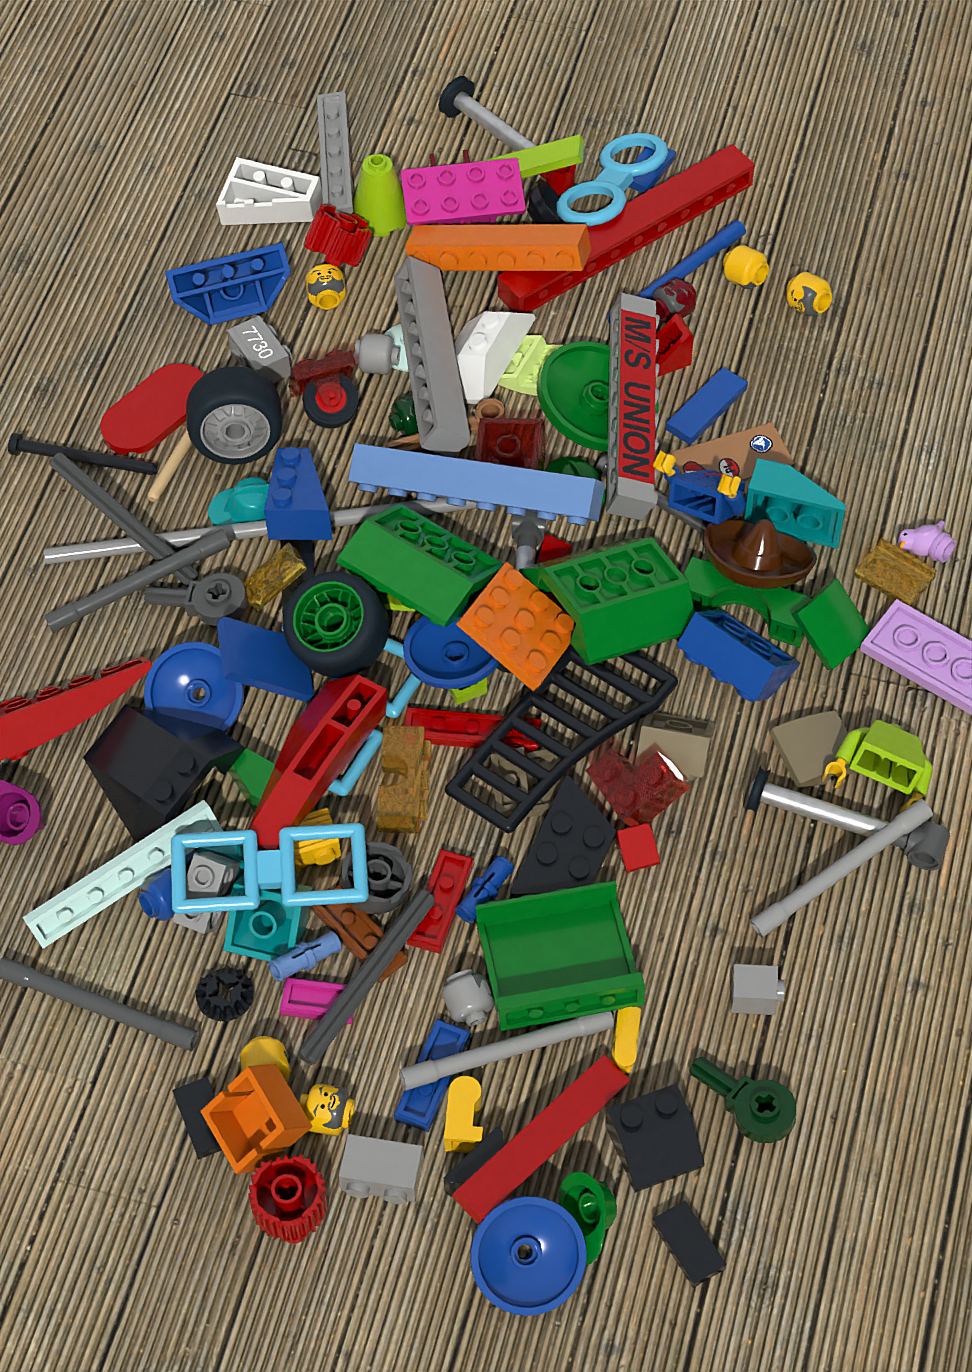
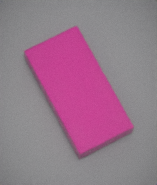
(309, 998)

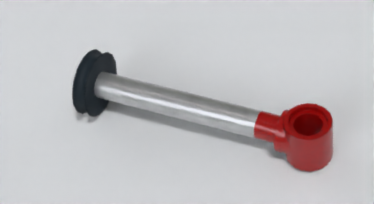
(458, 99)

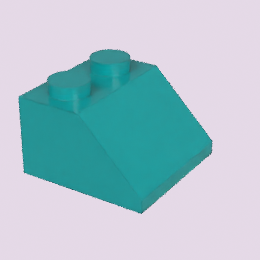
(269, 928)

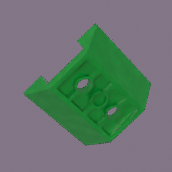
(418, 563)
(625, 607)

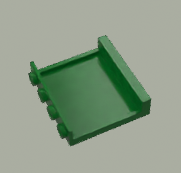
(558, 955)

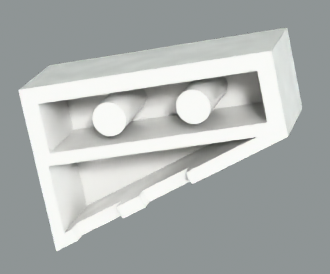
(267, 195)

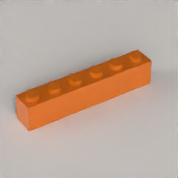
(501, 247)

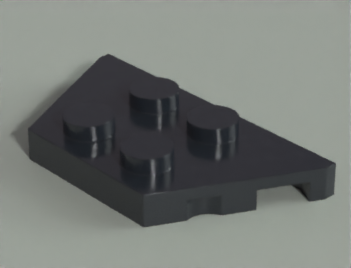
(568, 845)

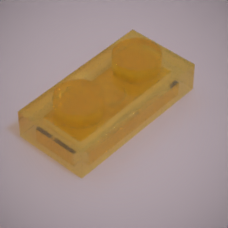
(274, 576)

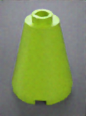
(380, 196)

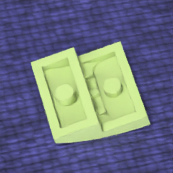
(526, 365)

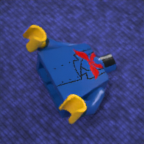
(703, 492)

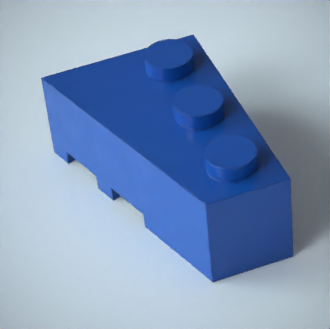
(295, 499)

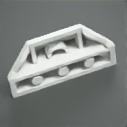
(487, 349)

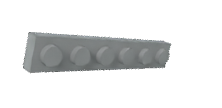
(335, 152)

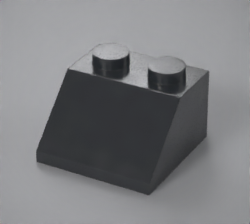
(654, 1137)

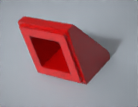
(637, 847)

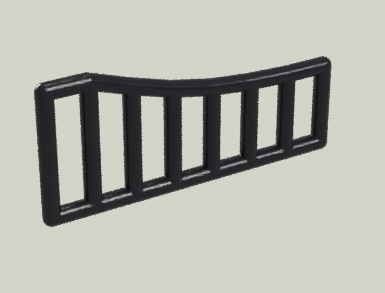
(568, 756)

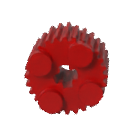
(338, 236)
(292, 1217)

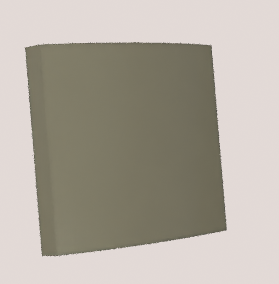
(810, 746)
(525, 781)

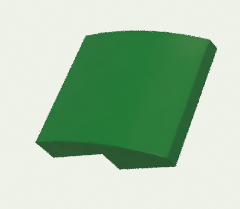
(832, 624)

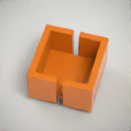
(256, 1123)

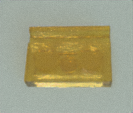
(895, 573)

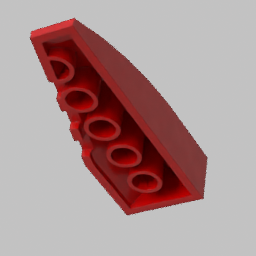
(58, 710)

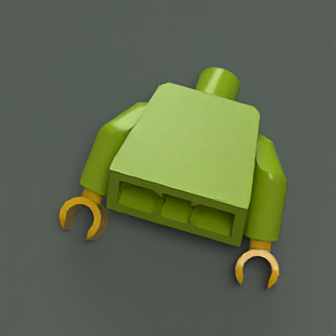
(886, 756)

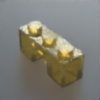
(401, 805)

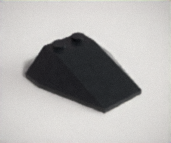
(155, 764)

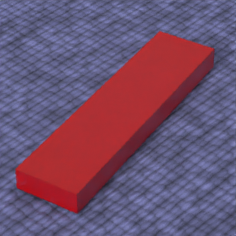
(465, 728)

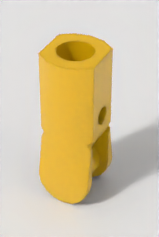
(625, 1038)

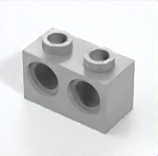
(207, 878)

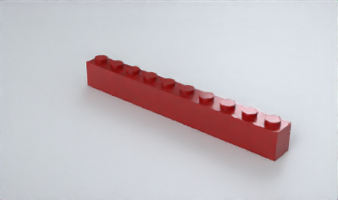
(637, 226)

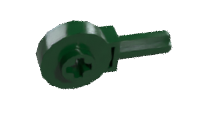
(760, 1108)

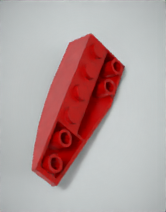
(316, 753)

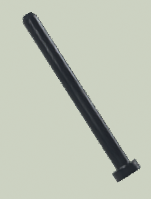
(18, 444)

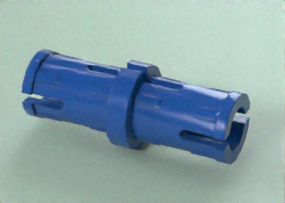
(484, 888)

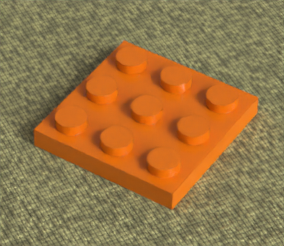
(518, 626)

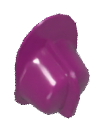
(19, 814)

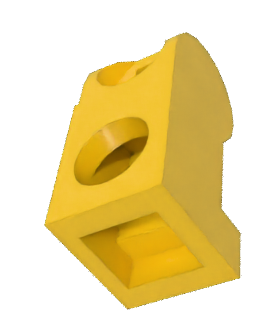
(462, 1106)

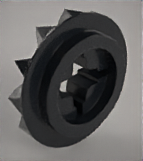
(217, 1006)

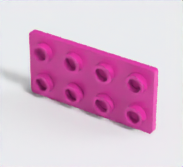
(463, 193)

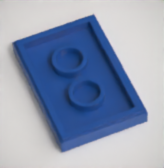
(262, 660)

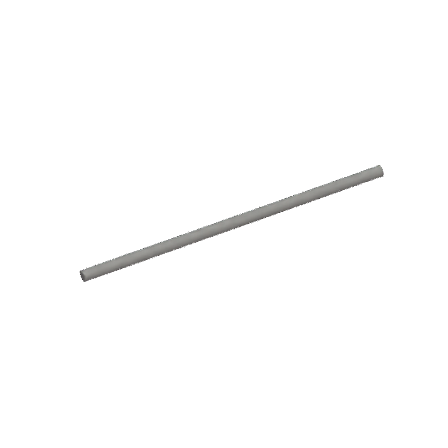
(232, 531)

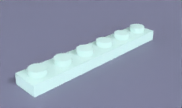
(116, 877)

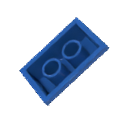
(736, 654)

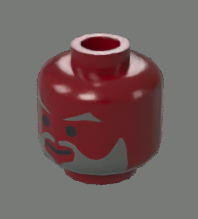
(674, 298)

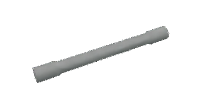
(782, 910)
(433, 1070)

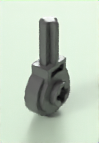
(207, 599)

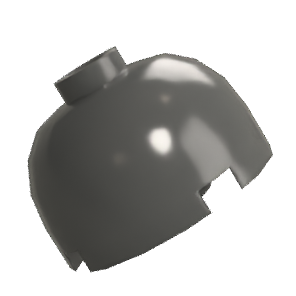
(387, 878)

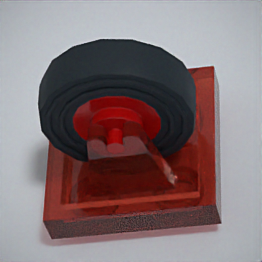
(326, 388)

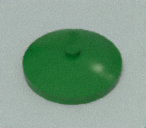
(576, 392)

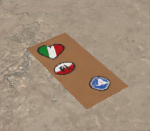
(734, 453)

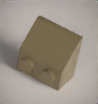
(678, 739)

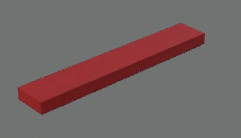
(540, 1138)

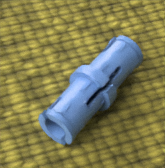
(304, 956)

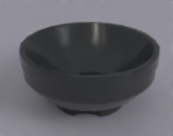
(543, 204)

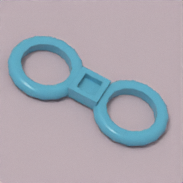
(613, 179)

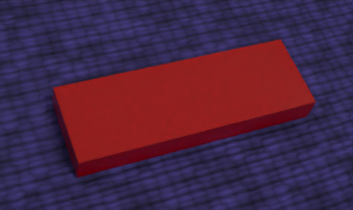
(447, 886)

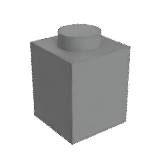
(756, 989)

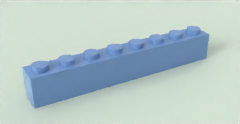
(477, 482)

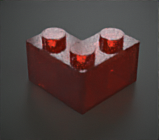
(640, 792)

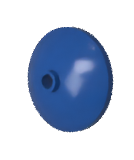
(433, 652)
(181, 673)
(544, 1276)

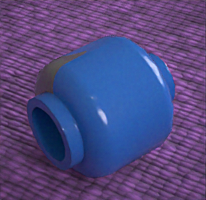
(157, 896)

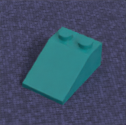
(794, 504)

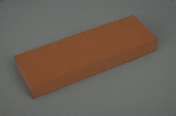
(357, 932)

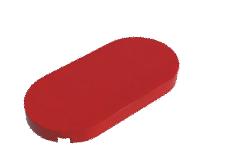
(149, 410)

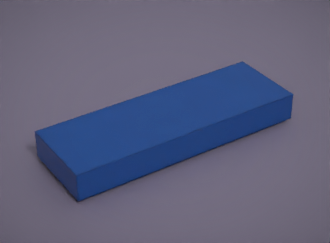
(706, 405)
(421, 1104)

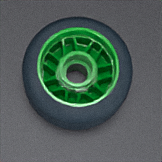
(320, 608)

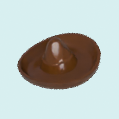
(757, 554)

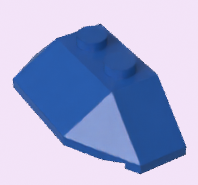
(231, 284)

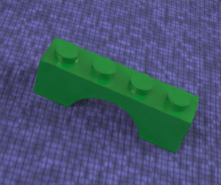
(713, 590)

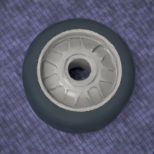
(234, 415)

